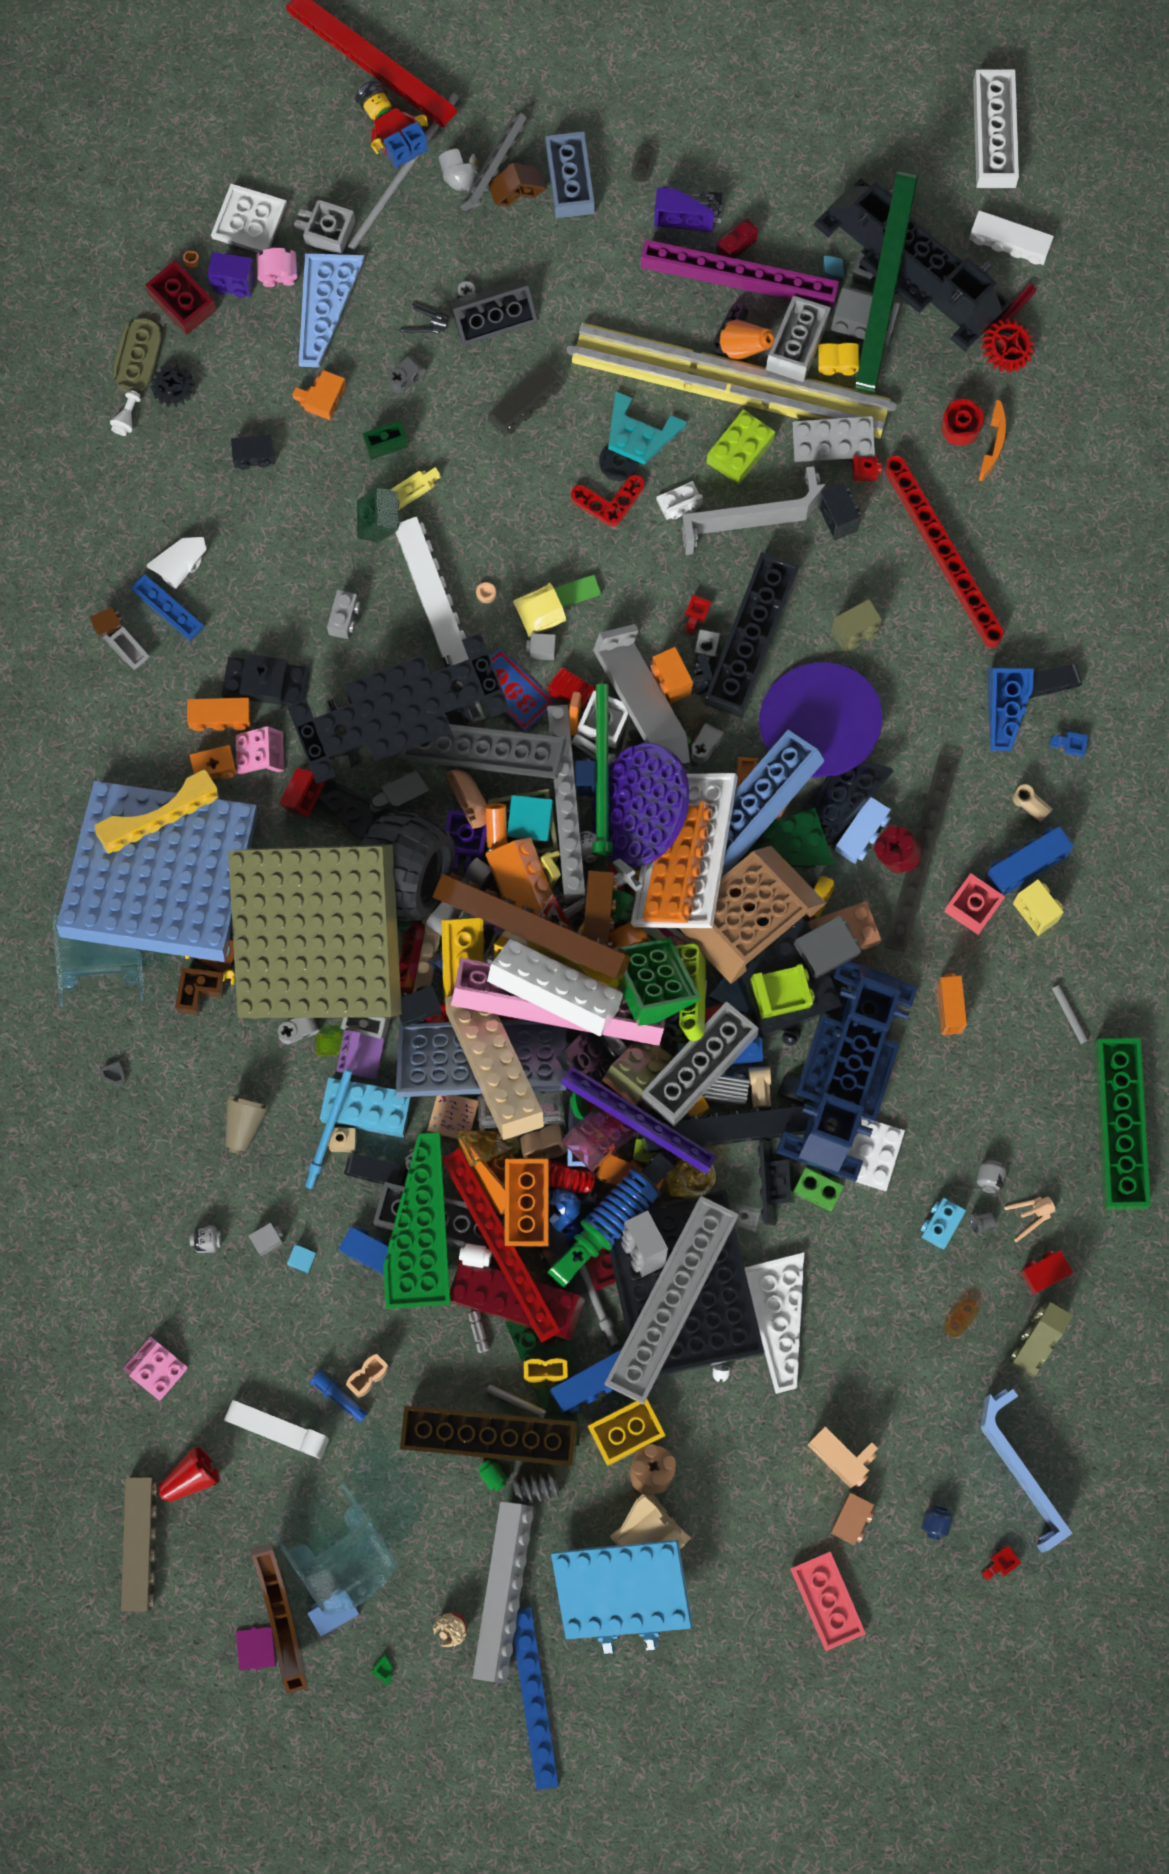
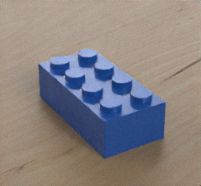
(1029, 862)

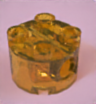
(688, 1181)

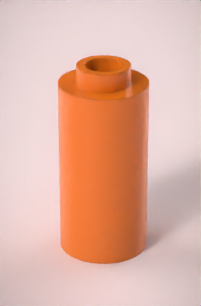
(496, 825)

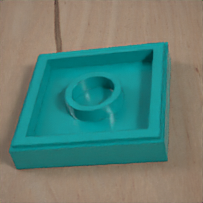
(530, 818)

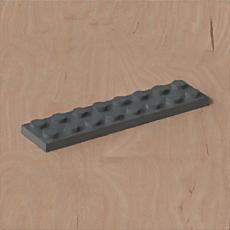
(493, 751)

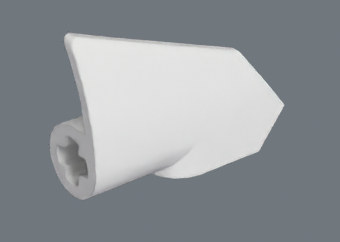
(179, 560)

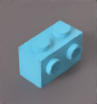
(943, 1223)

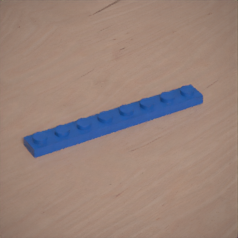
(534, 1701)

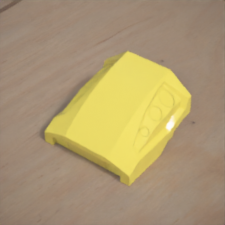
(540, 610)

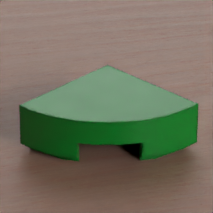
(383, 1670)

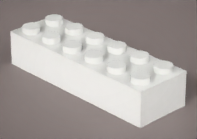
(995, 129)
(555, 987)

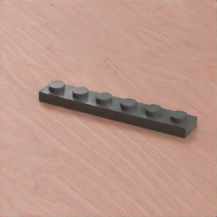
(496, 158)

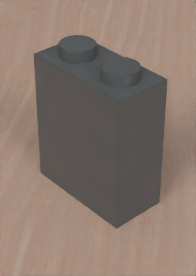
(827, 947)

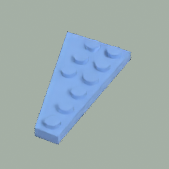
(325, 294)

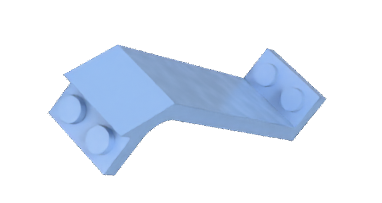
(988, 1425)

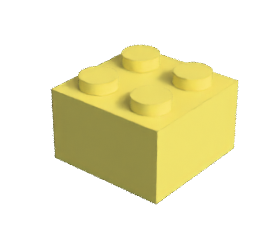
(1038, 907)

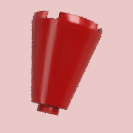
(189, 1476)

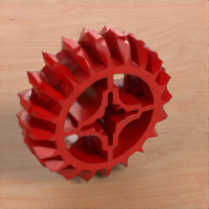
(1019, 351)
(570, 1178)

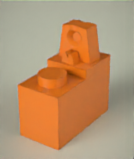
(324, 396)

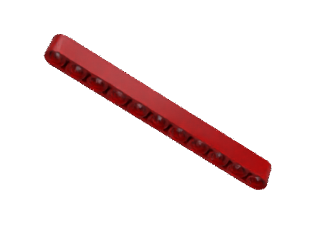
(372, 61)
(944, 560)

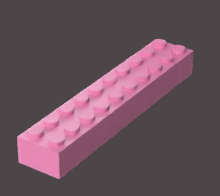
(477, 993)

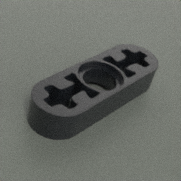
(736, 312)

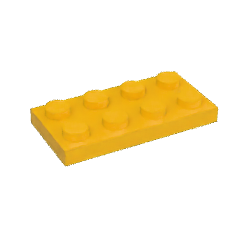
(460, 940)

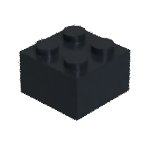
(839, 511)

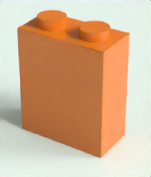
(951, 1004)

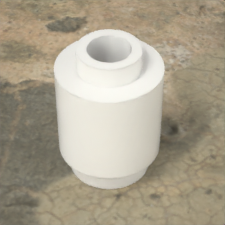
(475, 1255)

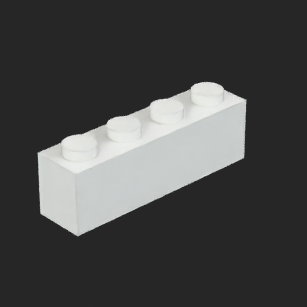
(1011, 238)

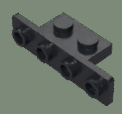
(776, 1182)

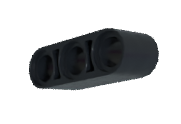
(1056, 680)
(375, 1170)

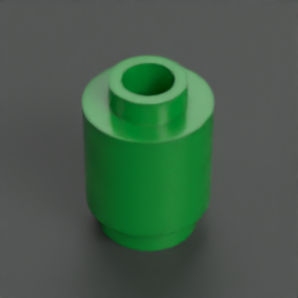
(492, 1475)

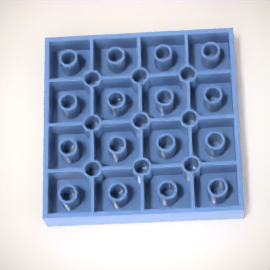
(165, 888)

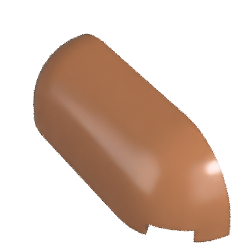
(468, 796)

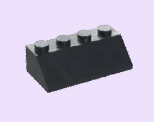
(493, 311)

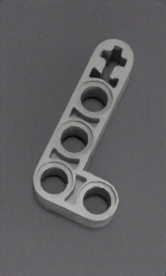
(476, 872)

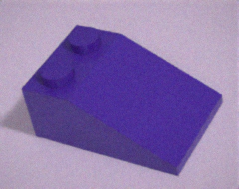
(680, 211)

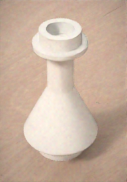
(123, 421)

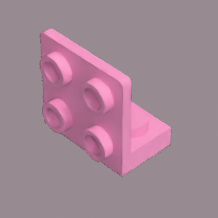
(260, 750)
(155, 1368)

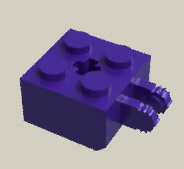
(469, 847)

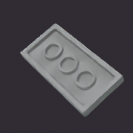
(833, 439)

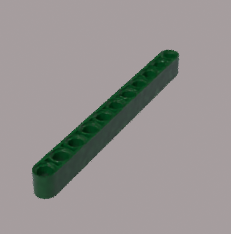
(886, 281)

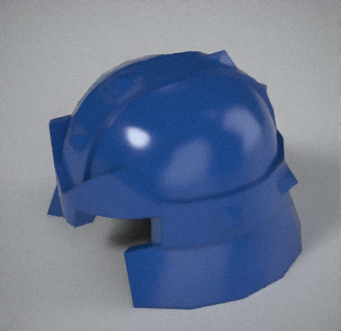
(567, 1207)

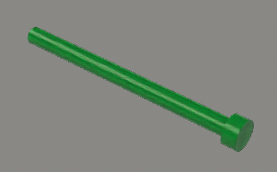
(602, 846)

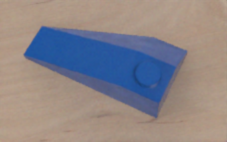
(1007, 702)

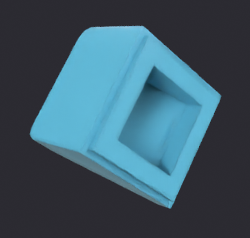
(833, 267)
(301, 1258)

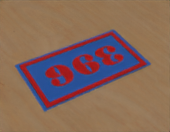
(523, 695)

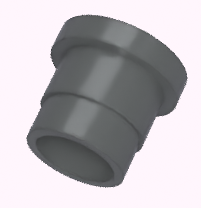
(981, 1222)

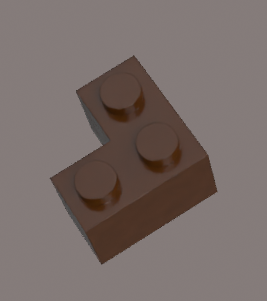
(515, 182)
(194, 985)

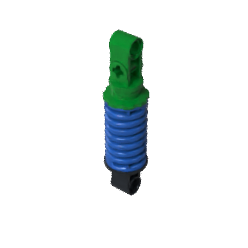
(604, 1222)

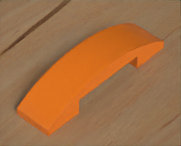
(998, 420)

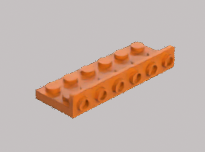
(677, 870)

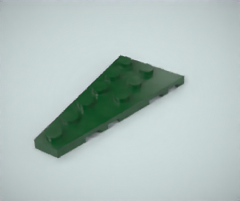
(797, 840)
(529, 1348)

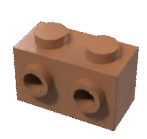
(852, 1519)

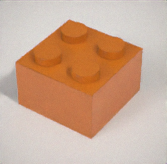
(671, 675)

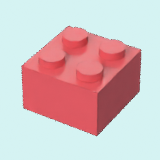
(974, 904)

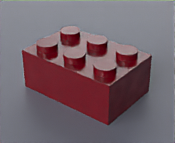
(180, 297)

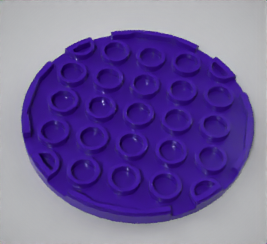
(829, 710)
(645, 803)

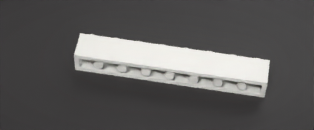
(431, 590)

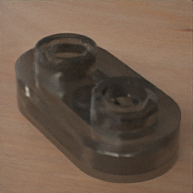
(643, 162)

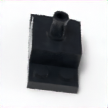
(264, 680)

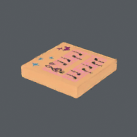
(452, 1115)

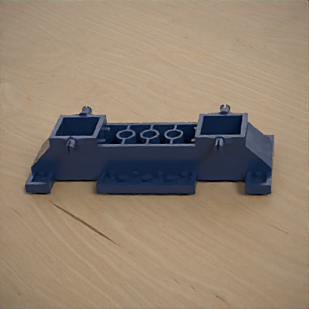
(848, 1070)

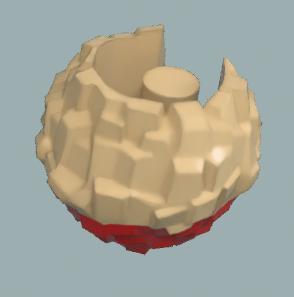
(452, 1628)

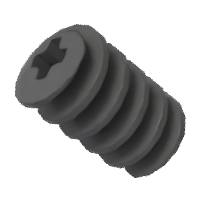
(536, 1488)

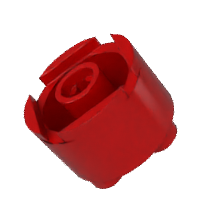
(971, 418)

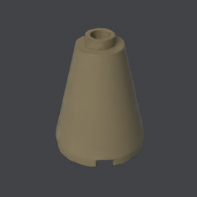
(242, 1121)

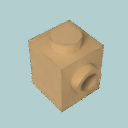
(343, 1140)

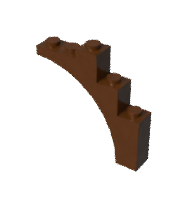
(281, 1618)

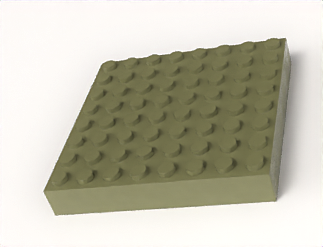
(315, 932)

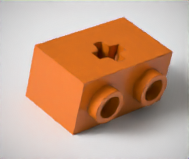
(221, 756)

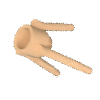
(1042, 1207)

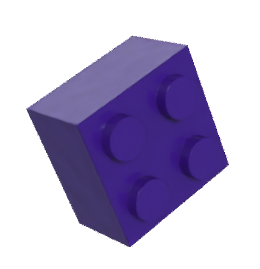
(231, 274)

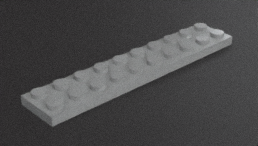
(671, 1300)

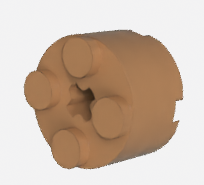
(653, 1458)

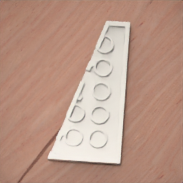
(777, 1306)

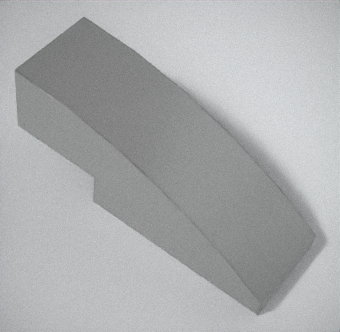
(127, 648)

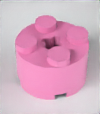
(276, 267)

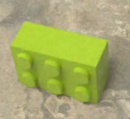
(740, 447)

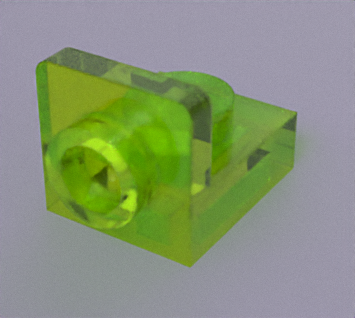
(328, 1045)

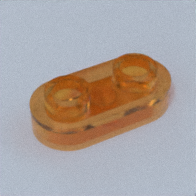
(961, 1318)

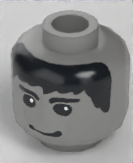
(991, 1176)
(205, 1239)

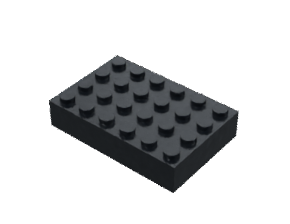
(779, 956)

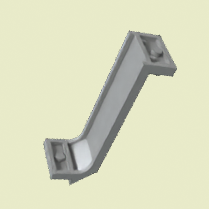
(752, 515)
(640, 690)

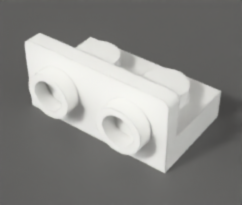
(679, 501)

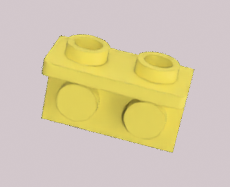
(550, 868)

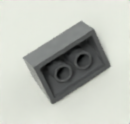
(853, 313)

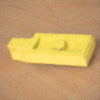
(415, 486)

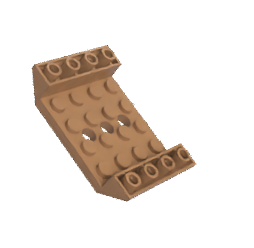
(777, 895)

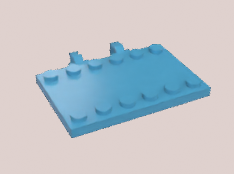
(622, 1591)

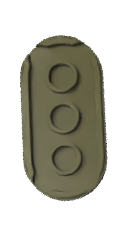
(137, 355)

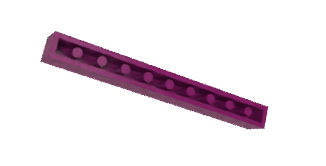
(737, 273)

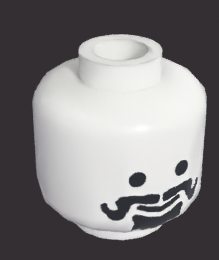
(586, 841)

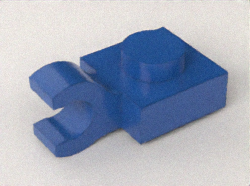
(1073, 743)

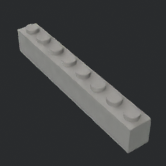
(503, 1592)

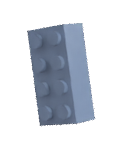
(569, 174)

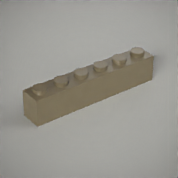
(137, 1545)

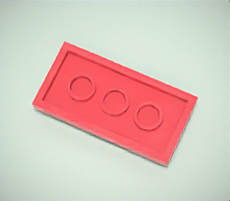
(827, 1601)

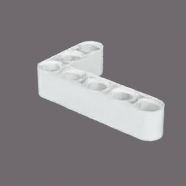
(277, 1429)

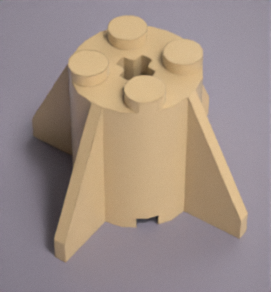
(649, 1523)

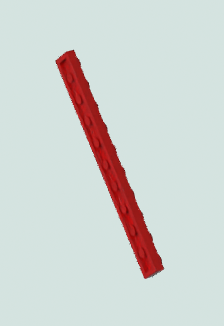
(506, 1256)

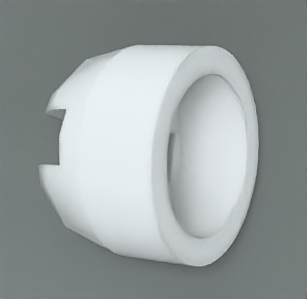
(721, 1372)

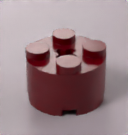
(898, 849)

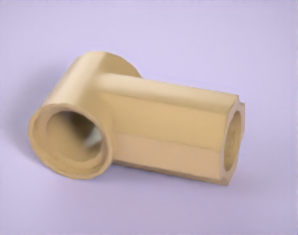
(1033, 805)
(759, 1081)

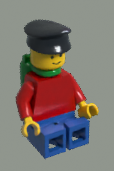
(392, 130)

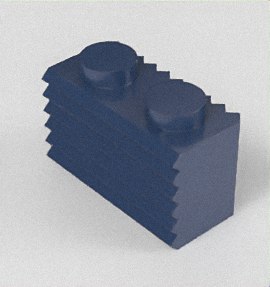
(585, 777)

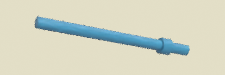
(316, 1165)

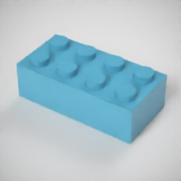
(368, 1108)

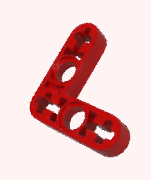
(607, 507)

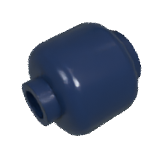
(937, 1522)

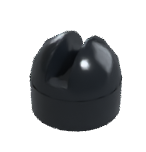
(788, 1040)

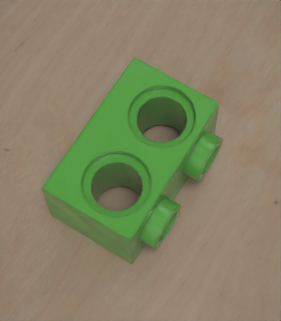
(816, 1193)

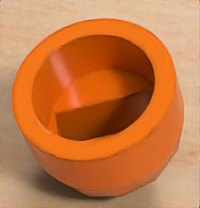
(188, 259)

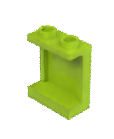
(782, 991)

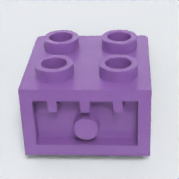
(360, 1054)

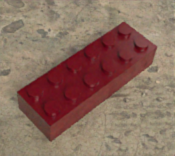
(491, 1294)

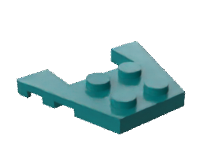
(636, 438)

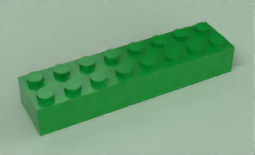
(1122, 1124)

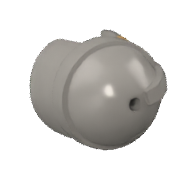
(455, 173)

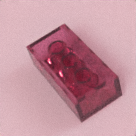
(597, 1137)

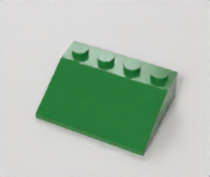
(656, 982)

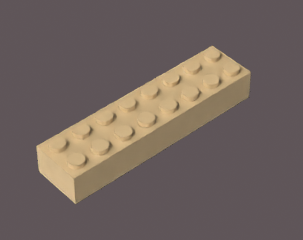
(496, 1070)

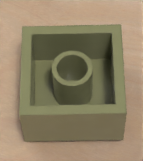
(856, 625)

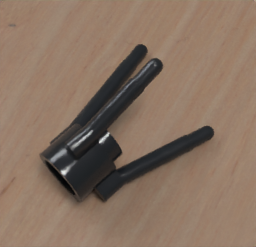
(438, 321)

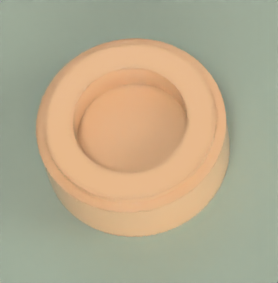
(486, 592)

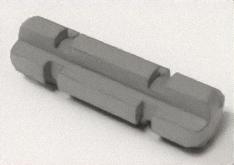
(478, 1331)

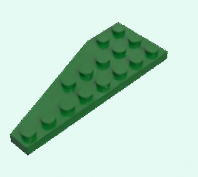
(417, 1252)

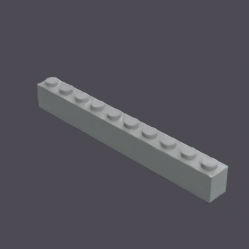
(567, 810)

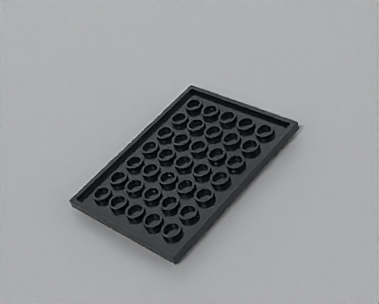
(723, 1317)

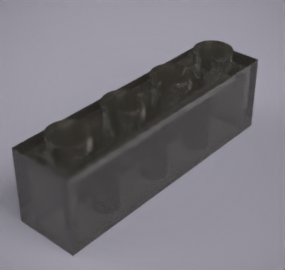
(525, 399)

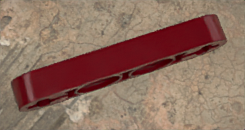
(412, 940)

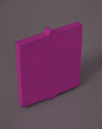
(255, 1648)

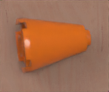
(744, 339)

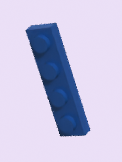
(167, 608)

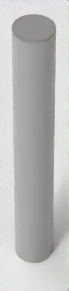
(1070, 1014)
(517, 1401)

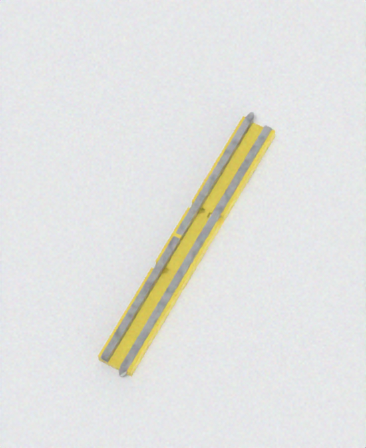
(723, 378)

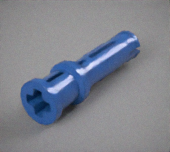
(331, 1389)

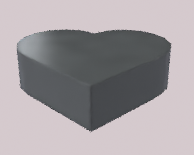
(113, 1073)

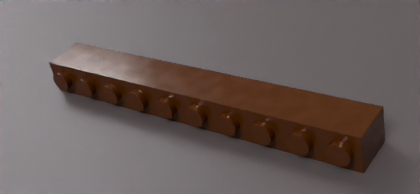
(531, 926)

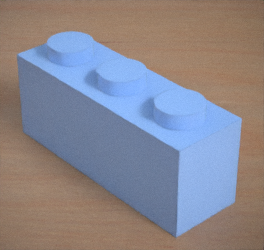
(863, 831)

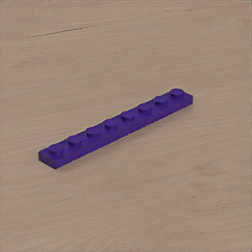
(638, 1119)

